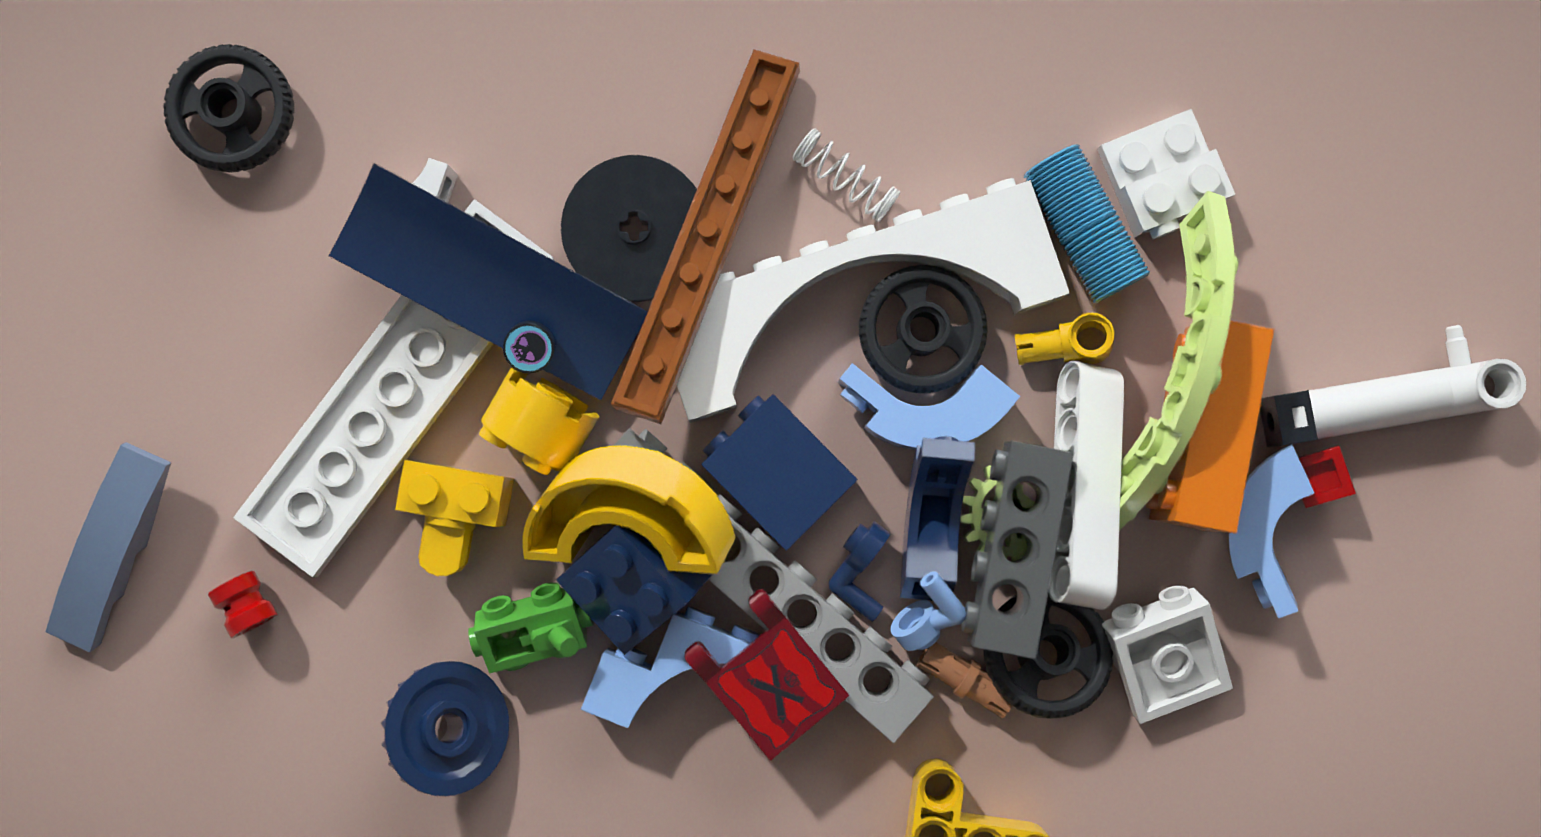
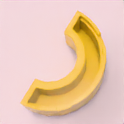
(634, 491)

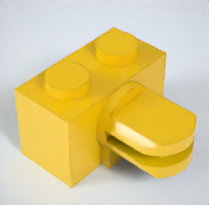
(452, 507)

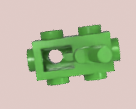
(528, 629)

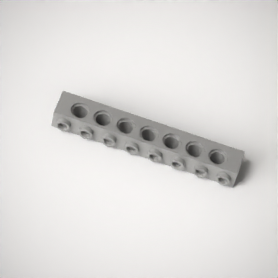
(888, 709)

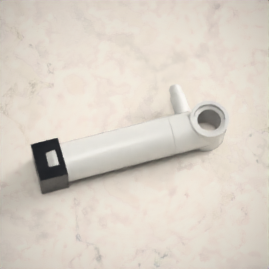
(1394, 399)

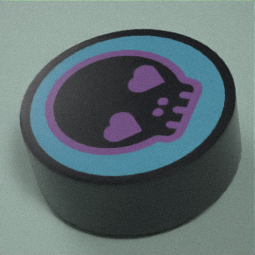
(529, 347)

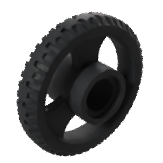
(258, 76)
(965, 340)
(1092, 662)

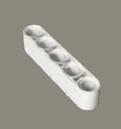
(1088, 538)

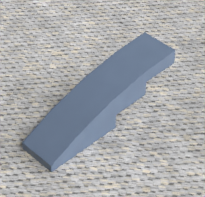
(107, 546)

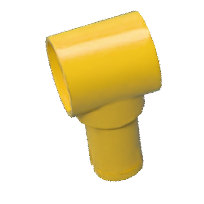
(1064, 343)

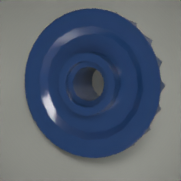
(474, 733)

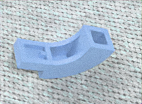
(1267, 494)

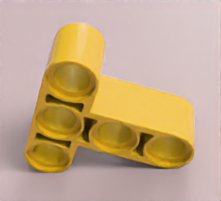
(946, 809)

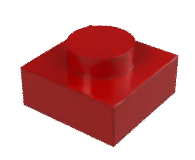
(1327, 476)

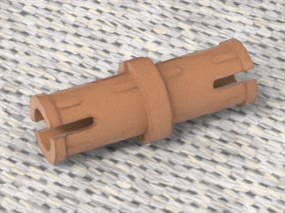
(964, 677)

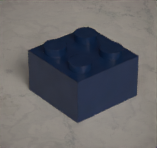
(628, 587)

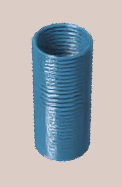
(1078, 209)

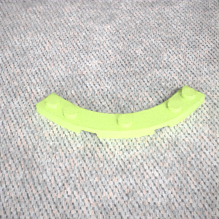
(1196, 367)

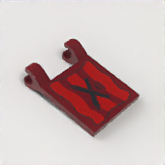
(774, 684)

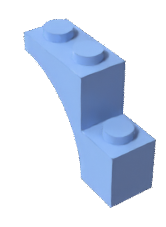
(627, 680)

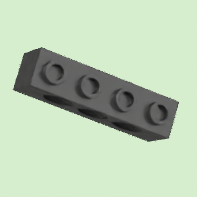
(1020, 627)

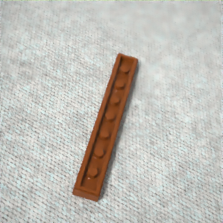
(706, 238)

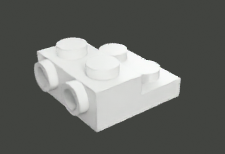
(1163, 173)
(1167, 652)

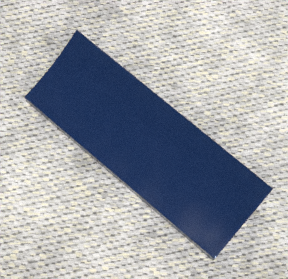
(485, 278)

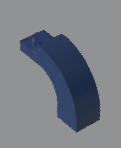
(934, 512)

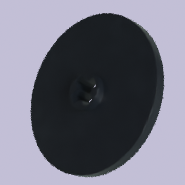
(605, 202)

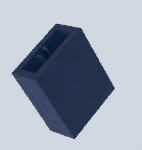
(777, 470)

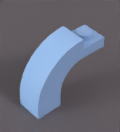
(965, 415)

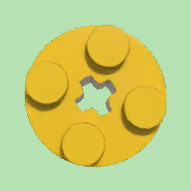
(537, 421)

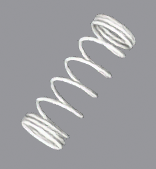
(808, 144)

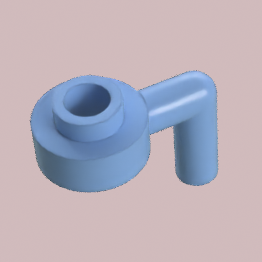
(920, 622)

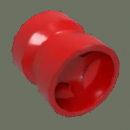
(242, 604)

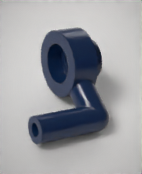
(862, 547)

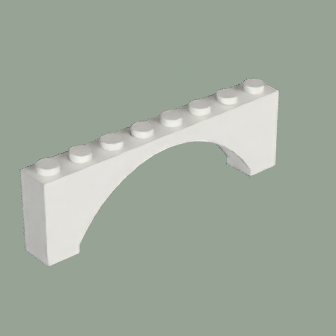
(989, 239)

